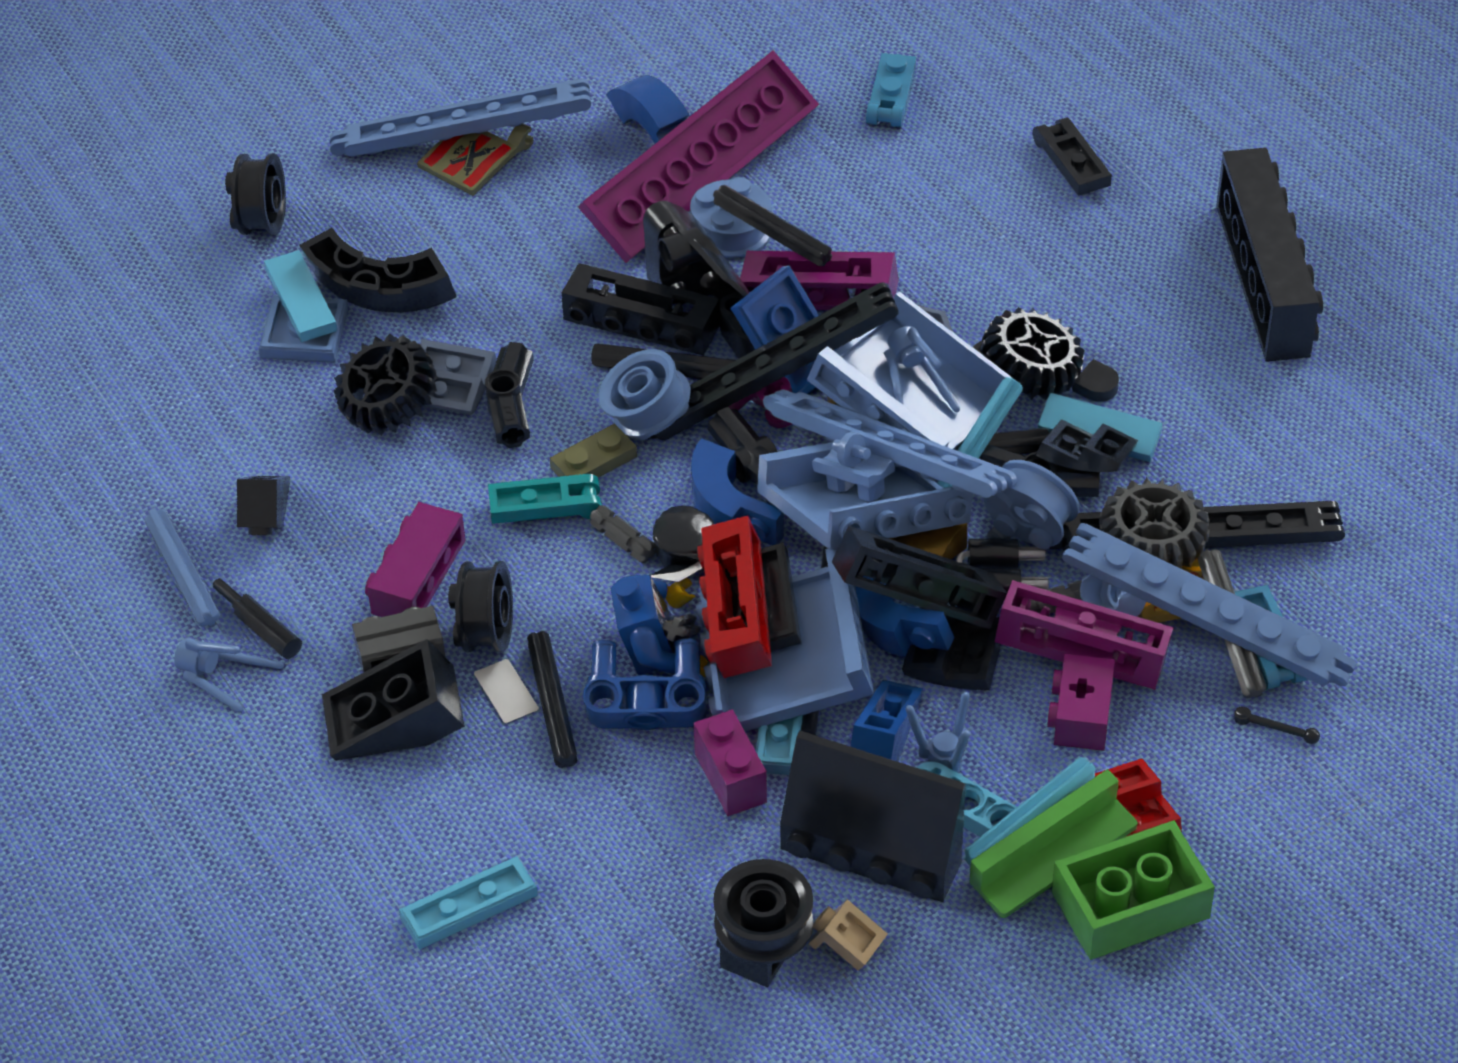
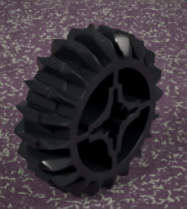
(1034, 351)
(389, 393)

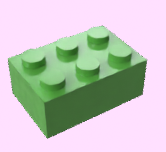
(1132, 889)

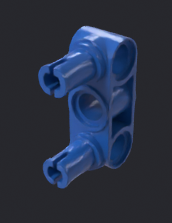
(645, 700)

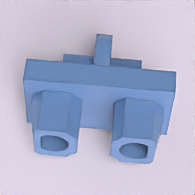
(854, 464)

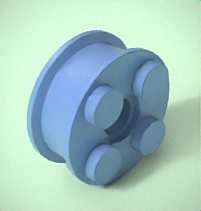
(727, 231)
(644, 393)
(1034, 506)

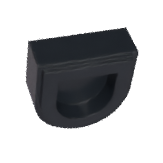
(1097, 382)

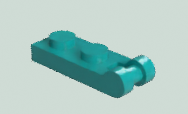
(544, 498)

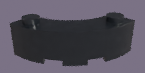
(378, 285)

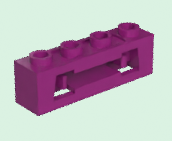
(826, 284)
(1083, 631)

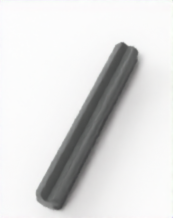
(1243, 660)

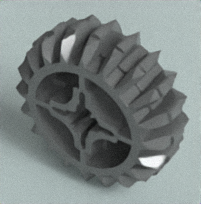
(1154, 516)

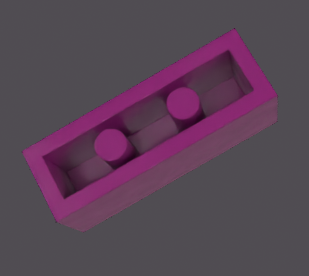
(416, 560)

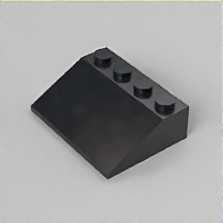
(873, 817)

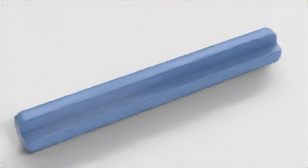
(182, 568)

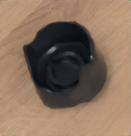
(679, 533)

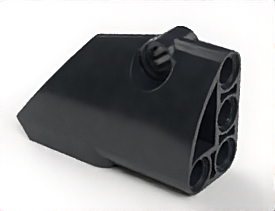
(687, 258)

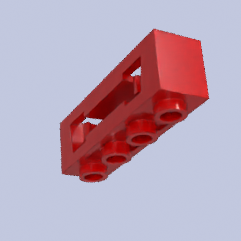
(731, 643)

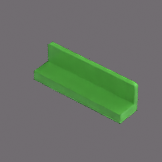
(1023, 862)

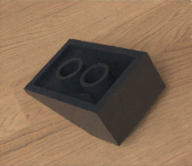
(394, 705)

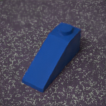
(884, 721)

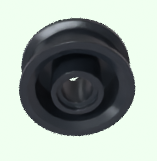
(257, 194)
(482, 606)
(763, 935)

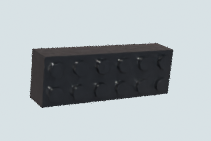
(1268, 255)

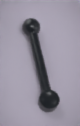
(1243, 716)

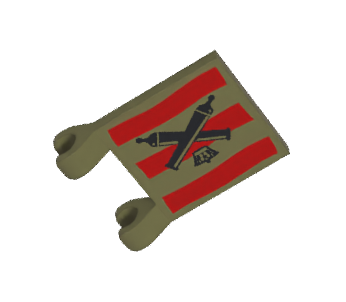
(474, 158)

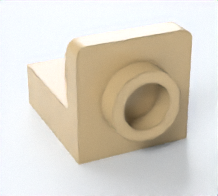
(848, 933)

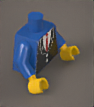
(640, 617)

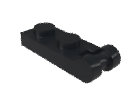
(1072, 156)

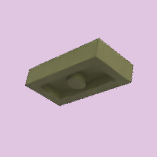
(595, 454)

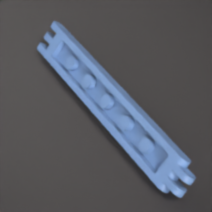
(462, 118)
(906, 449)
(1208, 606)

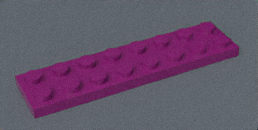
(700, 151)

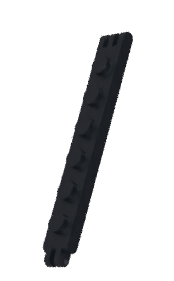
(785, 355)
(1252, 524)

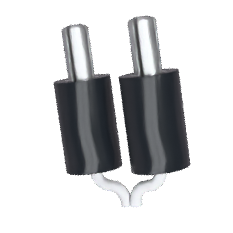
(1002, 560)

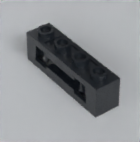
(641, 309)
(918, 577)

